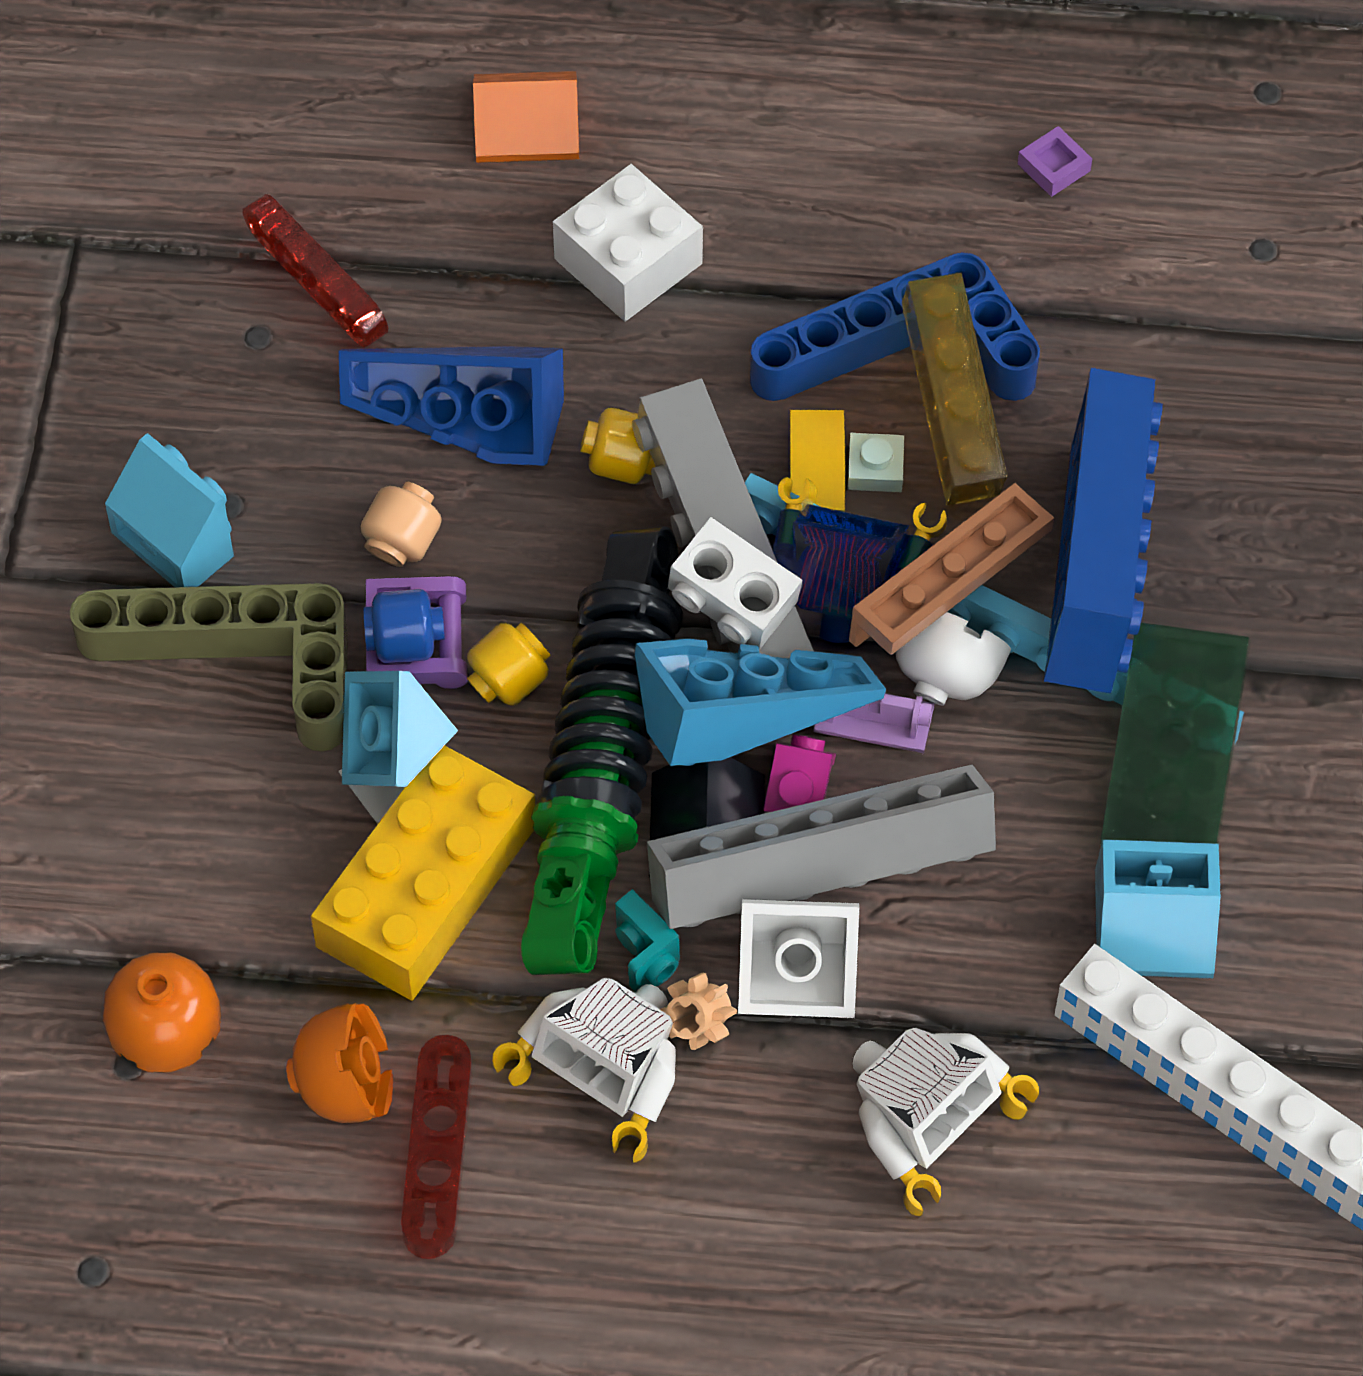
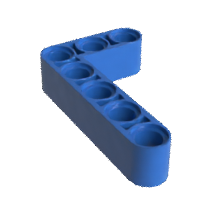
(853, 345)

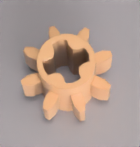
(713, 1010)

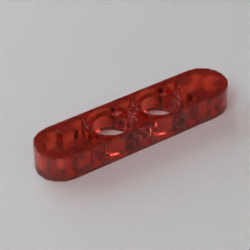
(315, 270)
(433, 1145)

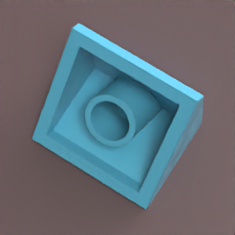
(389, 728)

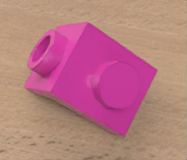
(798, 773)

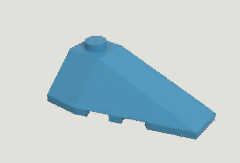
(723, 703)

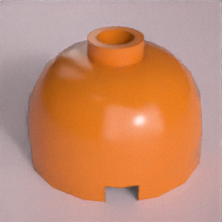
(161, 1012)
(339, 1065)

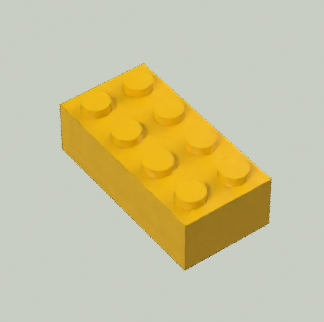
(424, 872)

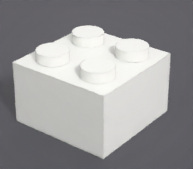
(628, 242)

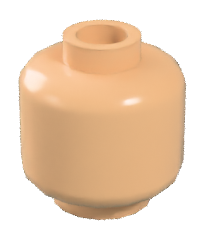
(400, 524)

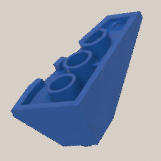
(477, 398)

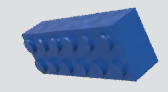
(1104, 532)

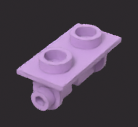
(886, 722)

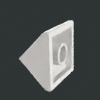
(798, 958)

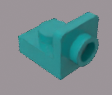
(648, 939)

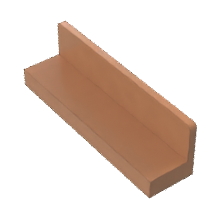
(950, 570)

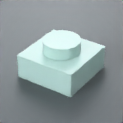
(876, 462)

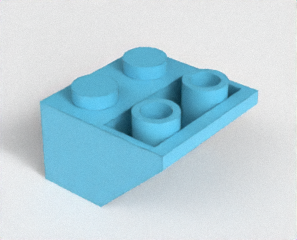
(170, 515)
(1159, 906)

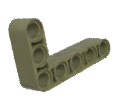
(232, 636)

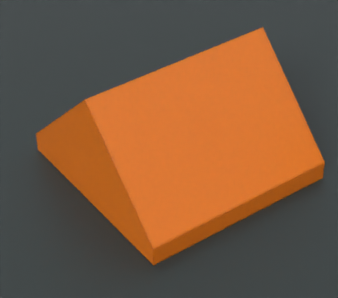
(526, 116)

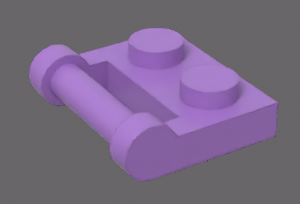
(450, 593)

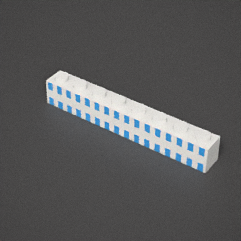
(1217, 1079)

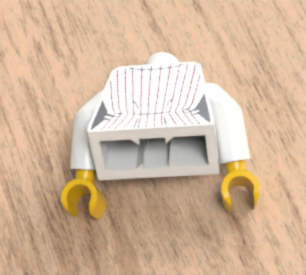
(605, 1045)
(926, 1096)

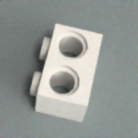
(744, 575)

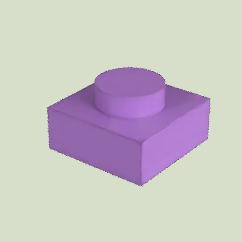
(1054, 161)

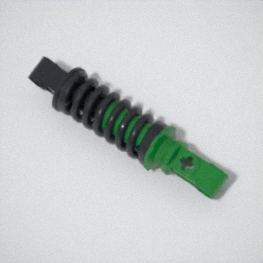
(598, 752)

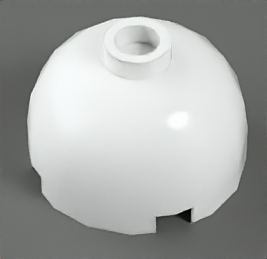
(952, 660)

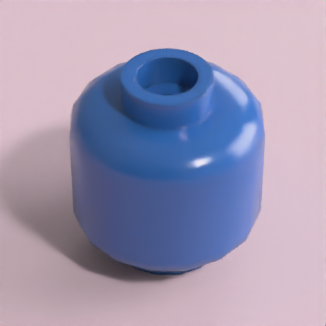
(402, 626)

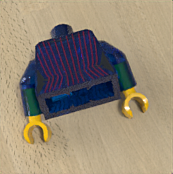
(842, 555)

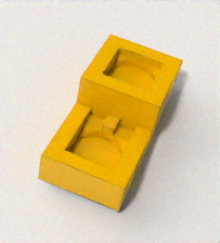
(819, 455)

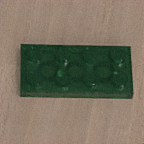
(1176, 735)

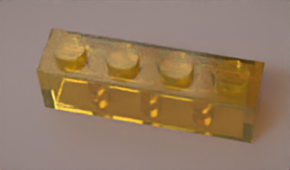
(954, 389)

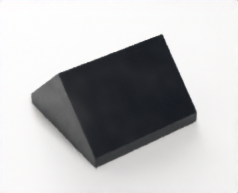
(703, 796)

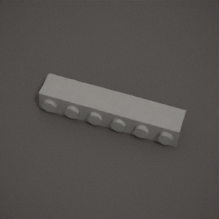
(704, 482)
(822, 846)

